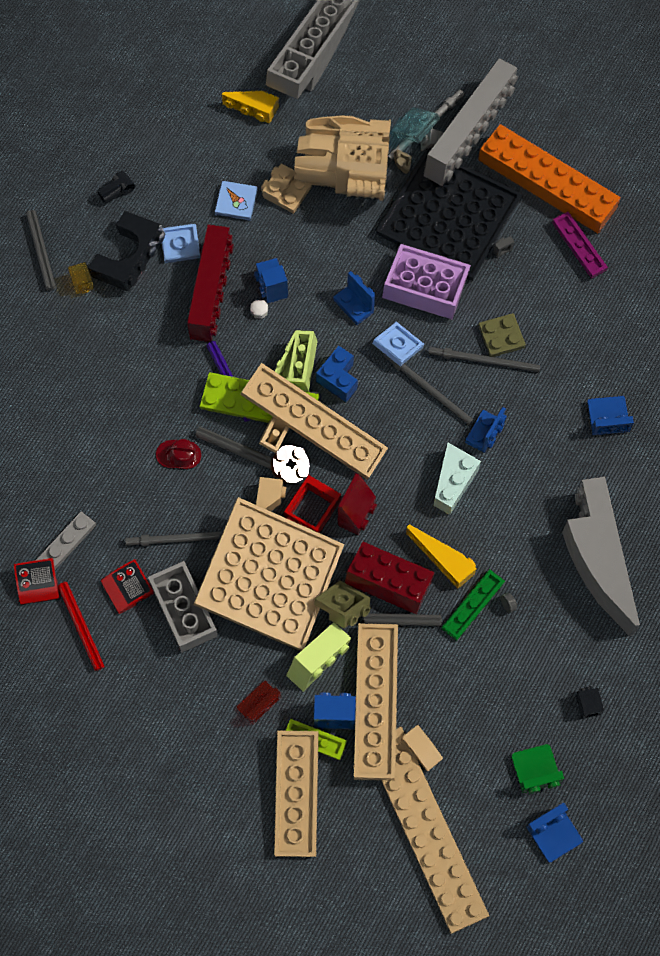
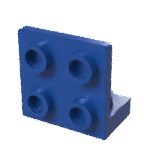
(356, 299)
(609, 415)
(486, 429)
(554, 833)

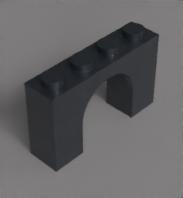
(126, 272)

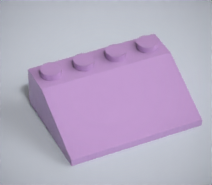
(426, 281)

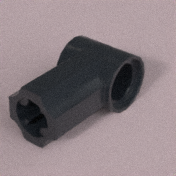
(119, 185)

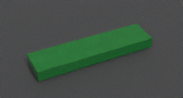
(473, 605)

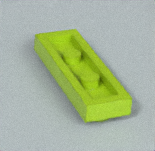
(327, 743)

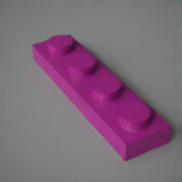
(579, 245)

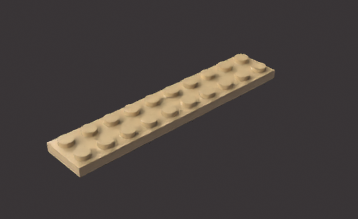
(433, 842)

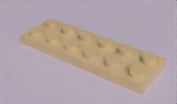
(296, 793)

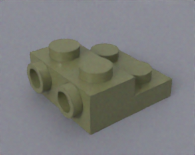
(343, 604)

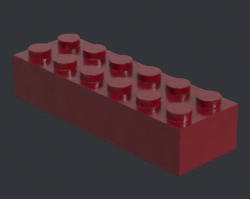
(210, 283)

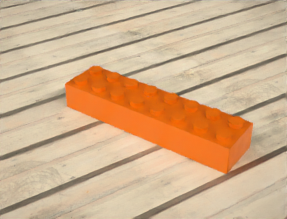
(549, 178)

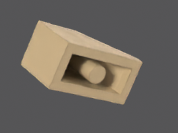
(273, 435)
(270, 493)

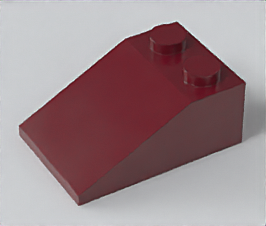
(356, 506)

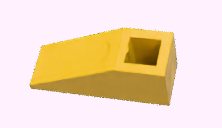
(252, 103)

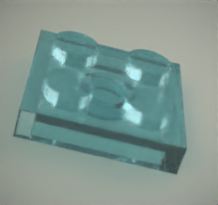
(415, 124)

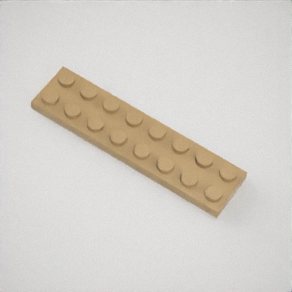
(314, 421)
(376, 702)

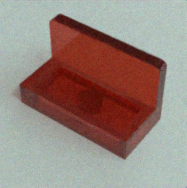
(259, 702)

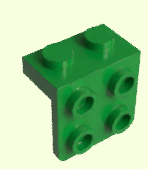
(536, 769)

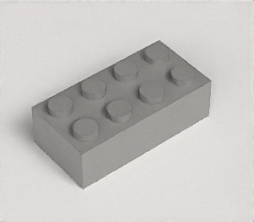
(176, 597)

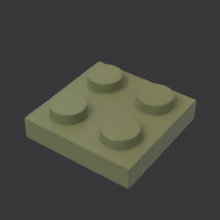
(502, 335)

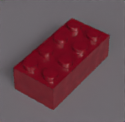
(389, 577)

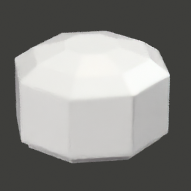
(259, 309)

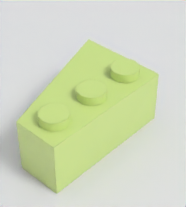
(299, 359)
(318, 656)

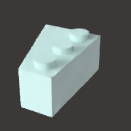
(455, 477)

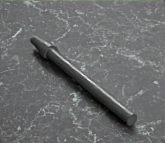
(448, 353)
(431, 390)
(146, 540)

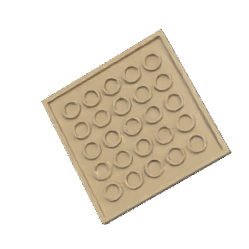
(268, 574)

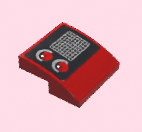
(36, 581)
(127, 586)

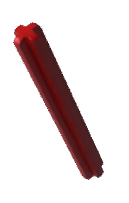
(81, 626)

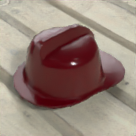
(178, 454)

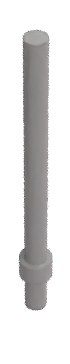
(449, 103)

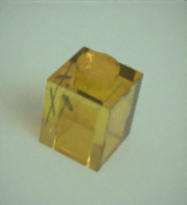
(80, 278)

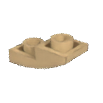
(422, 748)

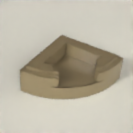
(402, 161)

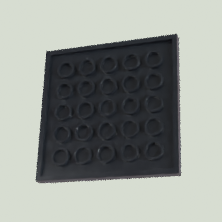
(450, 219)

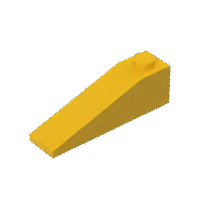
(449, 561)

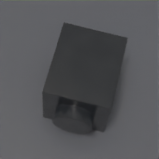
(589, 702)

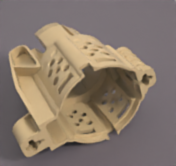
(345, 155)

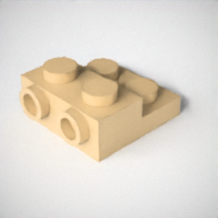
(284, 189)

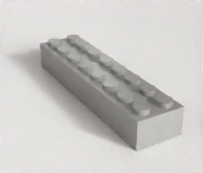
(470, 122)

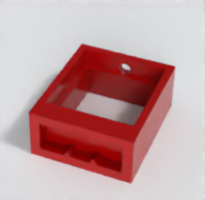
(319, 489)

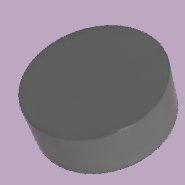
(508, 602)

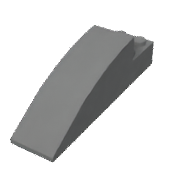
(310, 47)
(599, 555)

